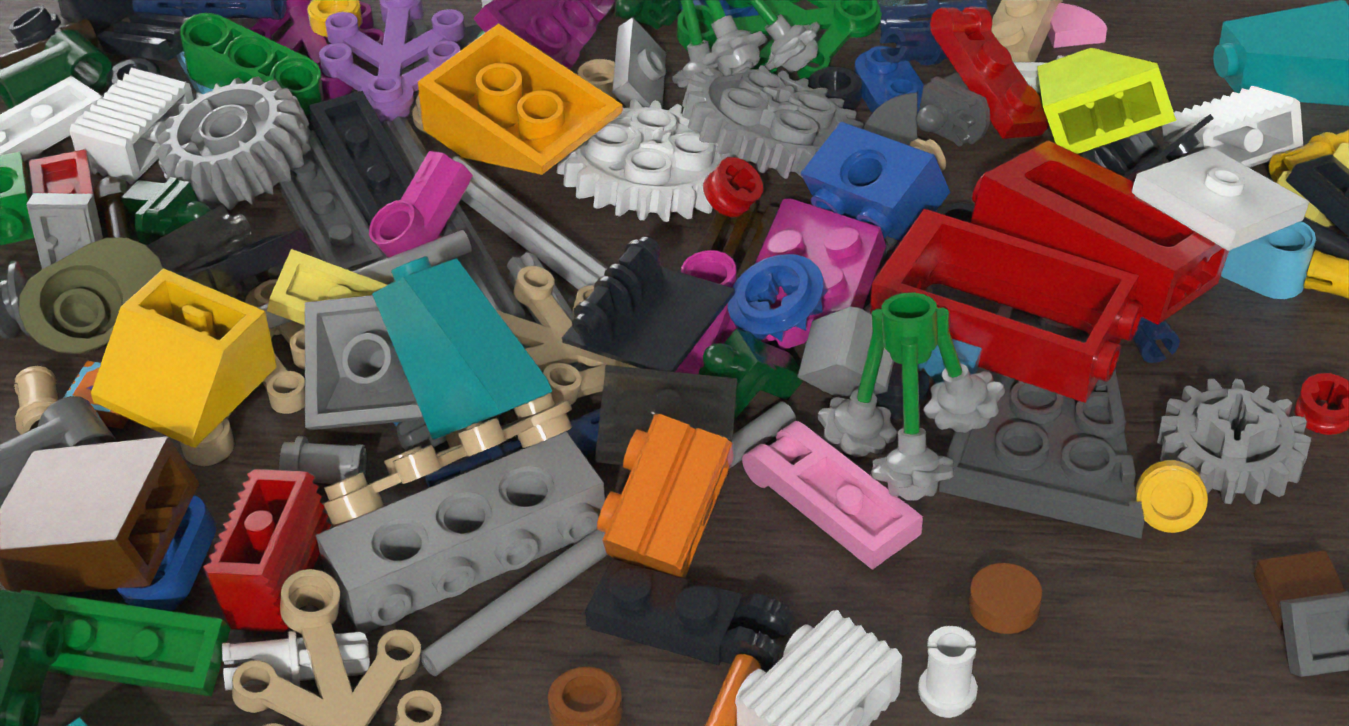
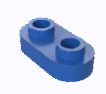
(885, 79)
(179, 564)

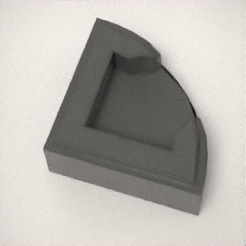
(895, 119)

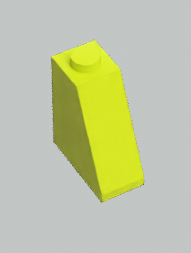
(1102, 98)

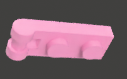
(834, 494)

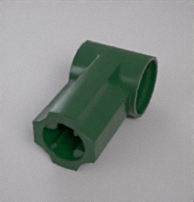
(64, 56)

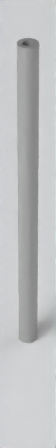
(568, 565)

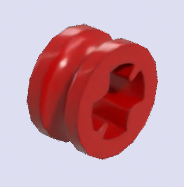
(723, 196)
(1319, 418)

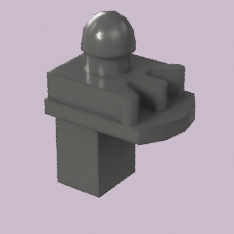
(953, 110)

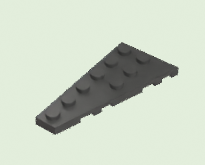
(1051, 451)

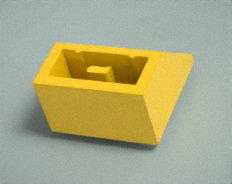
(183, 357)

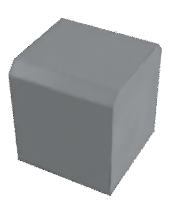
(838, 353)

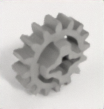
(1235, 439)

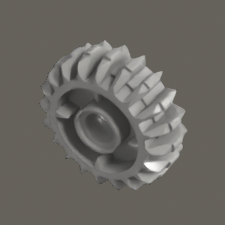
(235, 141)

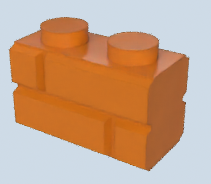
(666, 496)

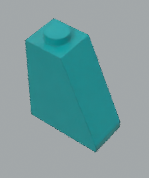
(1289, 53)
(455, 347)

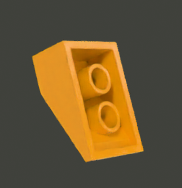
(511, 104)

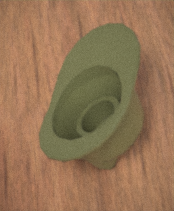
(80, 296)

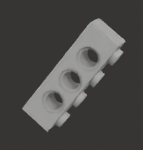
(462, 532)

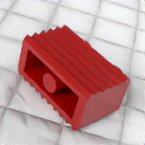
(264, 545)

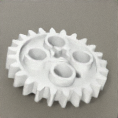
(644, 164)

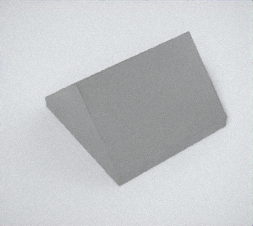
(352, 367)

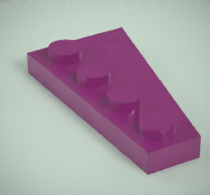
(551, 26)

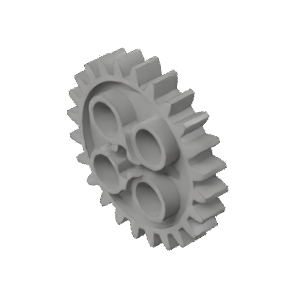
(763, 117)

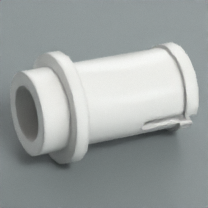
(948, 681)

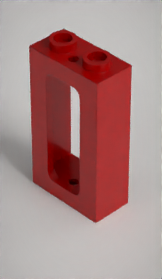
(1093, 214)
(1027, 279)

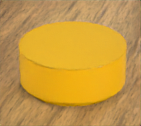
(321, 9)
(1171, 496)

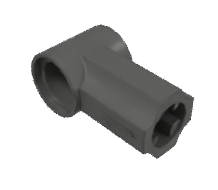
(62, 425)

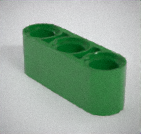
(224, 50)

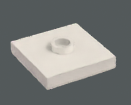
(1219, 198)

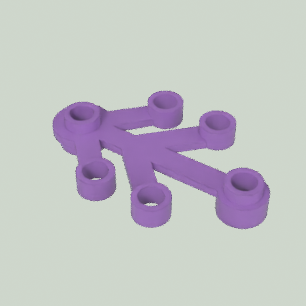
(389, 91)

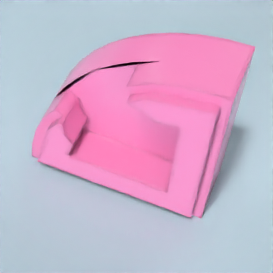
(1075, 27)

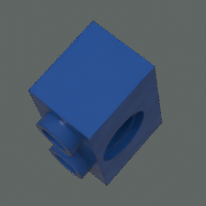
(874, 180)

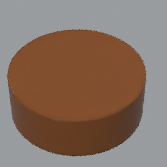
(1005, 598)
(585, 698)

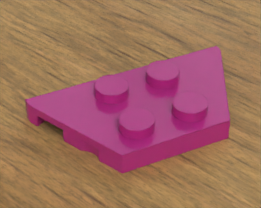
(841, 248)

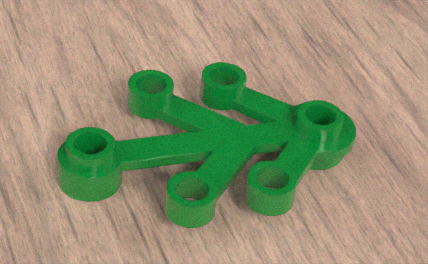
(839, 17)

